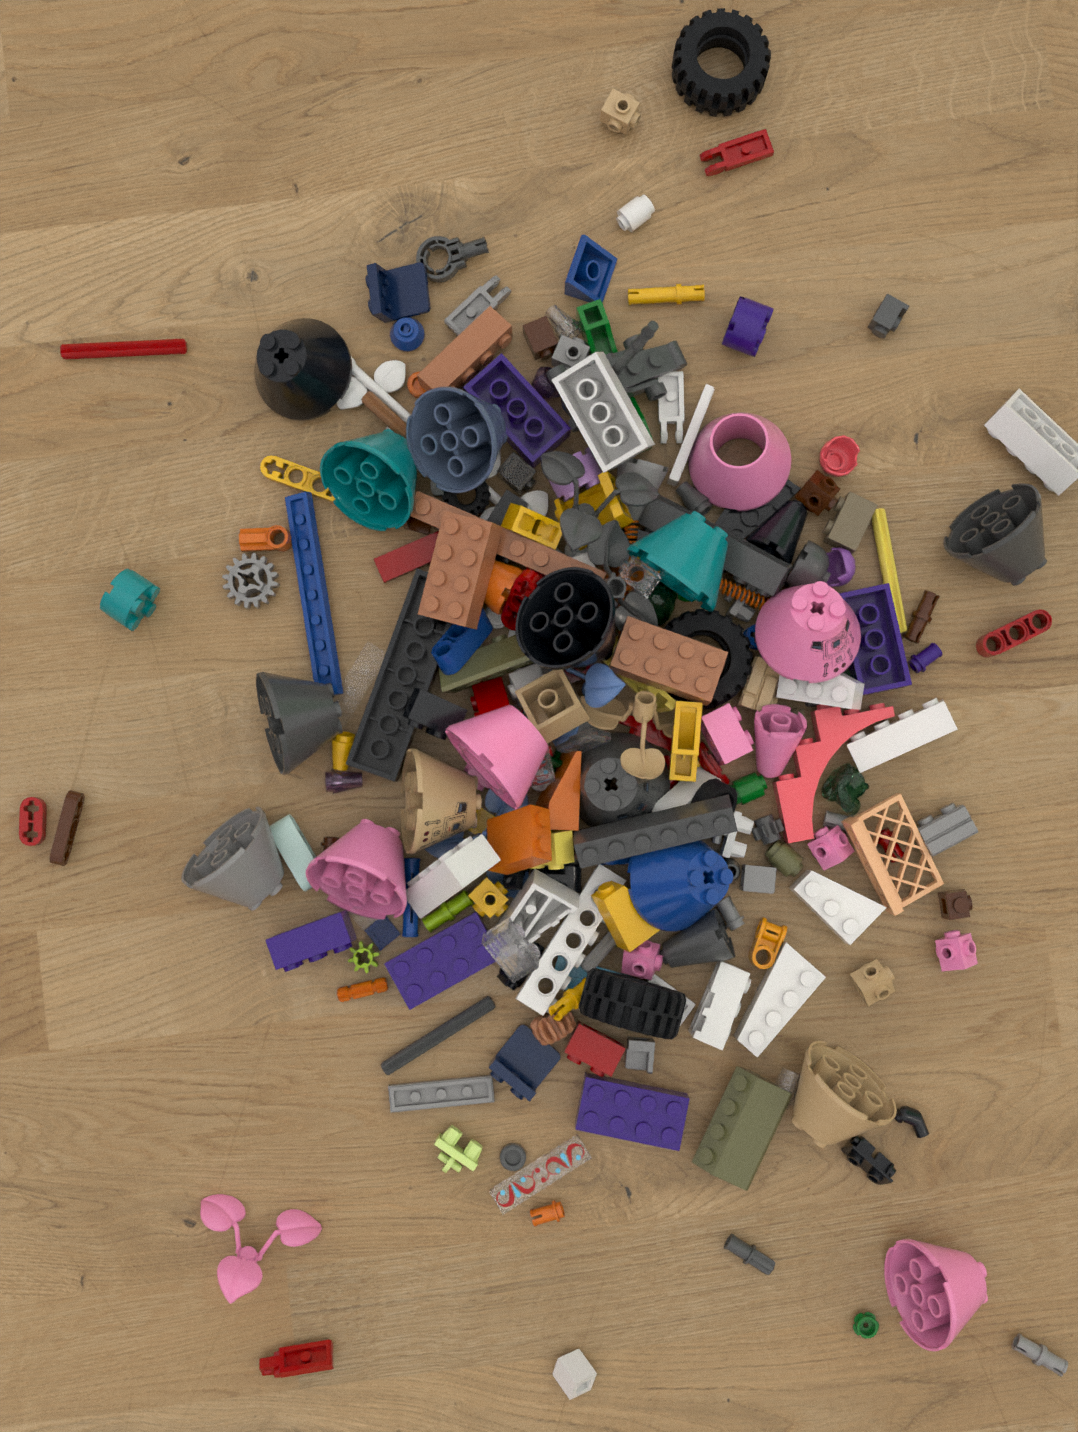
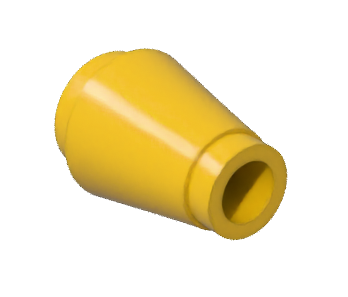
(340, 750)

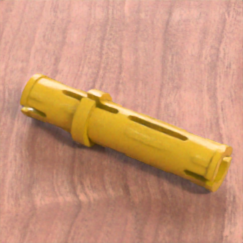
(666, 294)

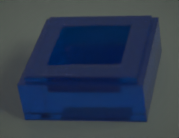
(382, 932)

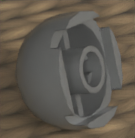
(809, 566)

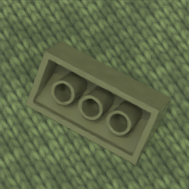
(486, 664)
(742, 1128)

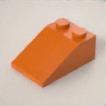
(564, 794)

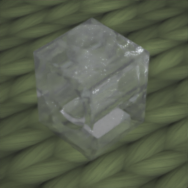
(649, 581)

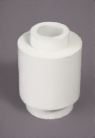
(635, 213)

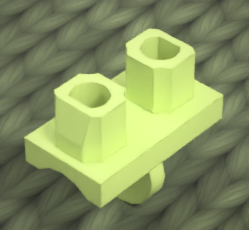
(467, 1156)

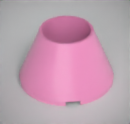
(740, 486)
(502, 750)

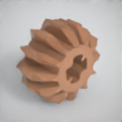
(549, 1030)

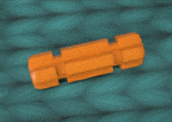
(362, 989)

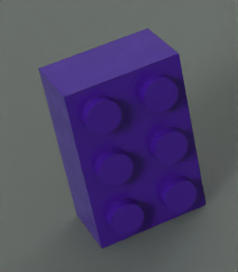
(311, 941)

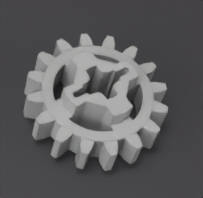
(245, 589)

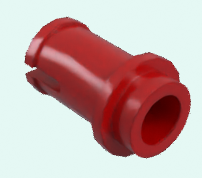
(885, 843)

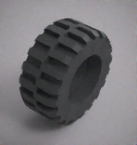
(728, 32)
(731, 640)
(632, 1004)

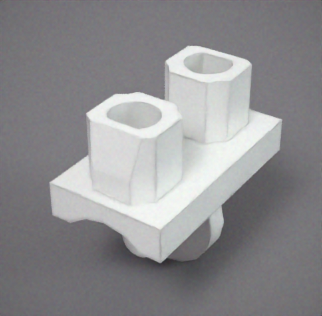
(730, 846)

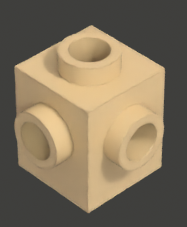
(620, 112)
(873, 982)

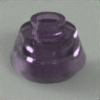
(542, 384)

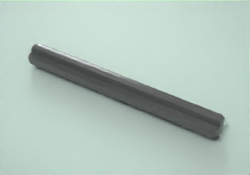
(438, 1035)

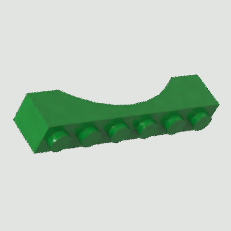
(599, 336)

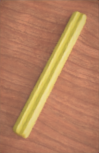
(887, 563)

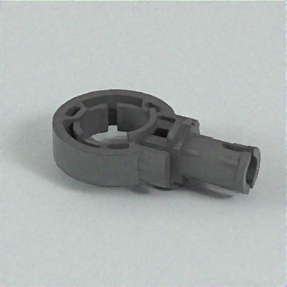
(454, 262)

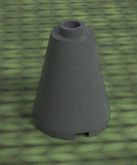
(699, 943)

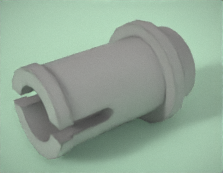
(833, 819)
(730, 913)

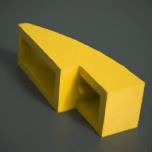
(685, 741)

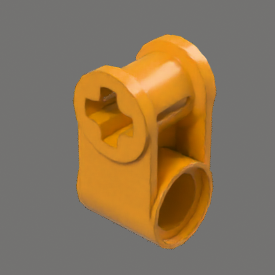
(767, 942)

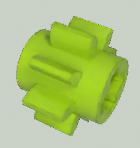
(356, 957)

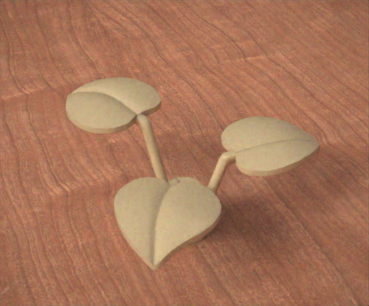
(637, 762)

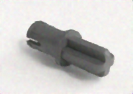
(749, 1254)

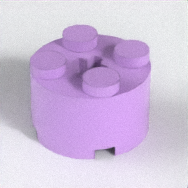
(589, 479)

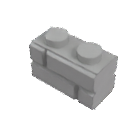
(946, 829)

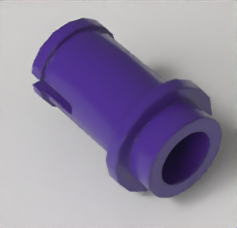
(924, 658)

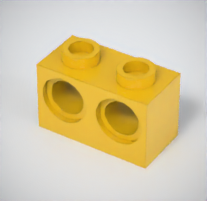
(532, 525)

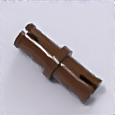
(921, 616)

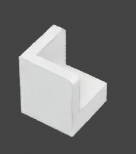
(574, 1374)

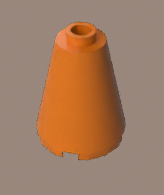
(500, 585)

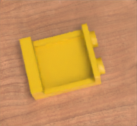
(595, 497)

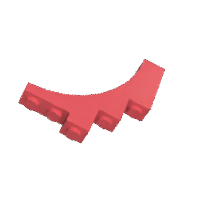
(831, 730)

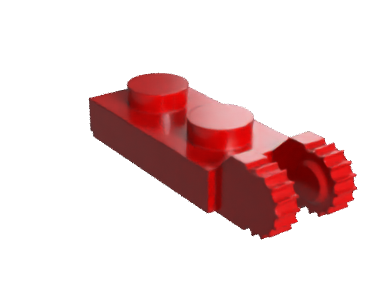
(738, 152)

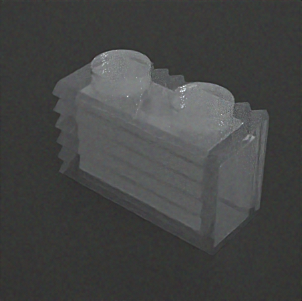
(511, 949)

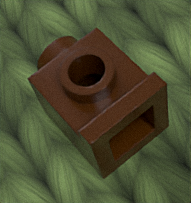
(955, 904)

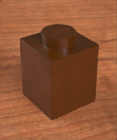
(540, 338)

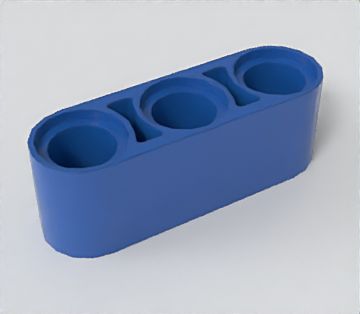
(460, 644)

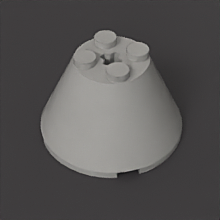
(238, 861)

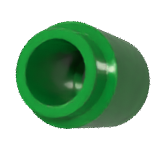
(749, 788)

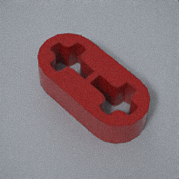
(38, 821)

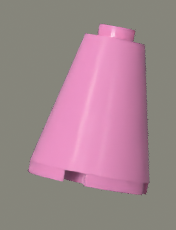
(776, 737)

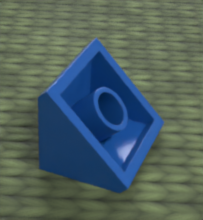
(589, 271)

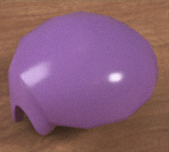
(841, 567)

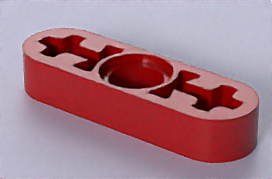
(512, 604)

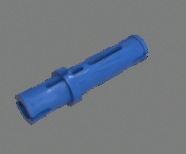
(410, 928)

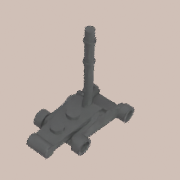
(638, 367)

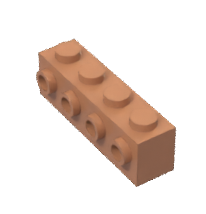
(468, 352)

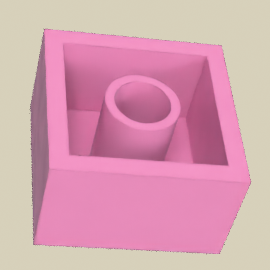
(725, 734)

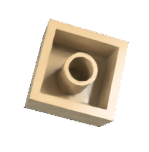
(552, 705)

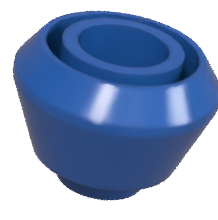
(403, 338)

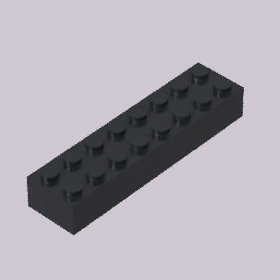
(407, 665)

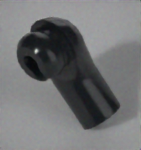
(914, 1118)

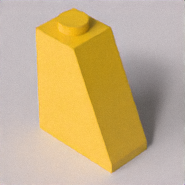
(621, 917)

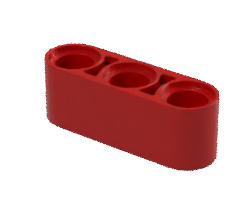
(1025, 632)

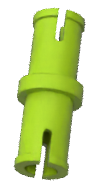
(447, 911)

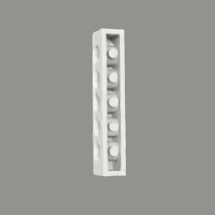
(529, 993)

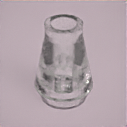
(562, 322)

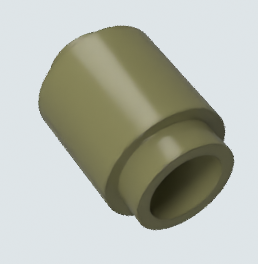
(784, 858)

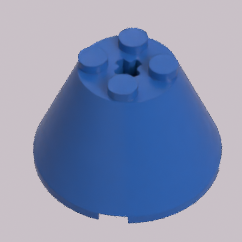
(677, 884)

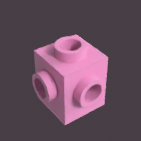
(830, 846)
(956, 951)
(642, 960)

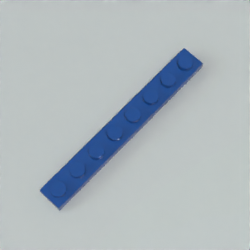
(313, 590)

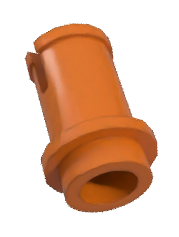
(549, 1213)

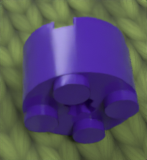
(747, 326)

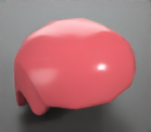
(839, 456)

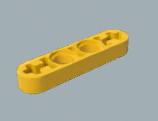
(307, 482)

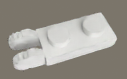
(671, 405)

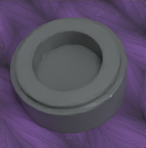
(512, 1156)

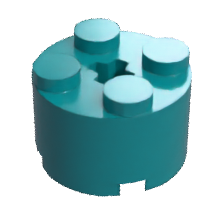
(130, 599)

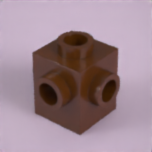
(818, 493)

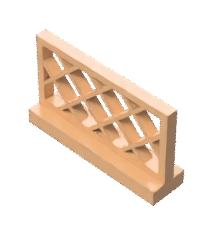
(877, 869)

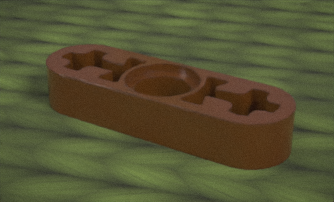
(67, 828)

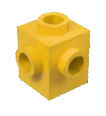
(485, 888)

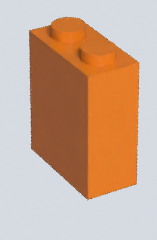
(520, 839)

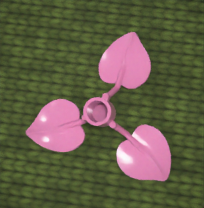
(242, 1273)

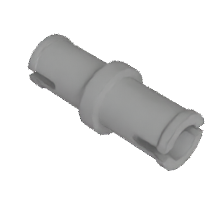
(1040, 1355)

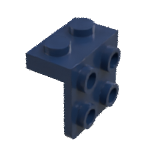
(397, 291)
(523, 1063)

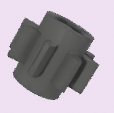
(767, 829)

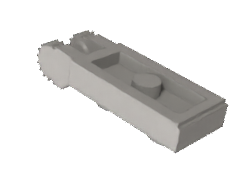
(476, 305)

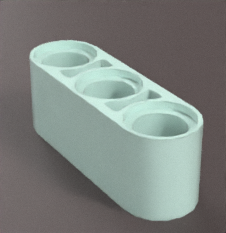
(293, 848)

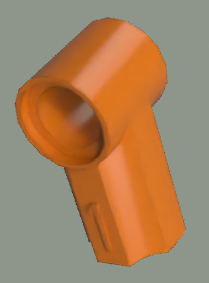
(263, 539)

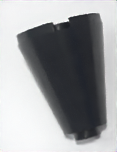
(781, 531)

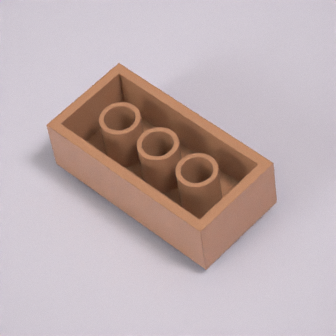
(460, 570)
(668, 661)

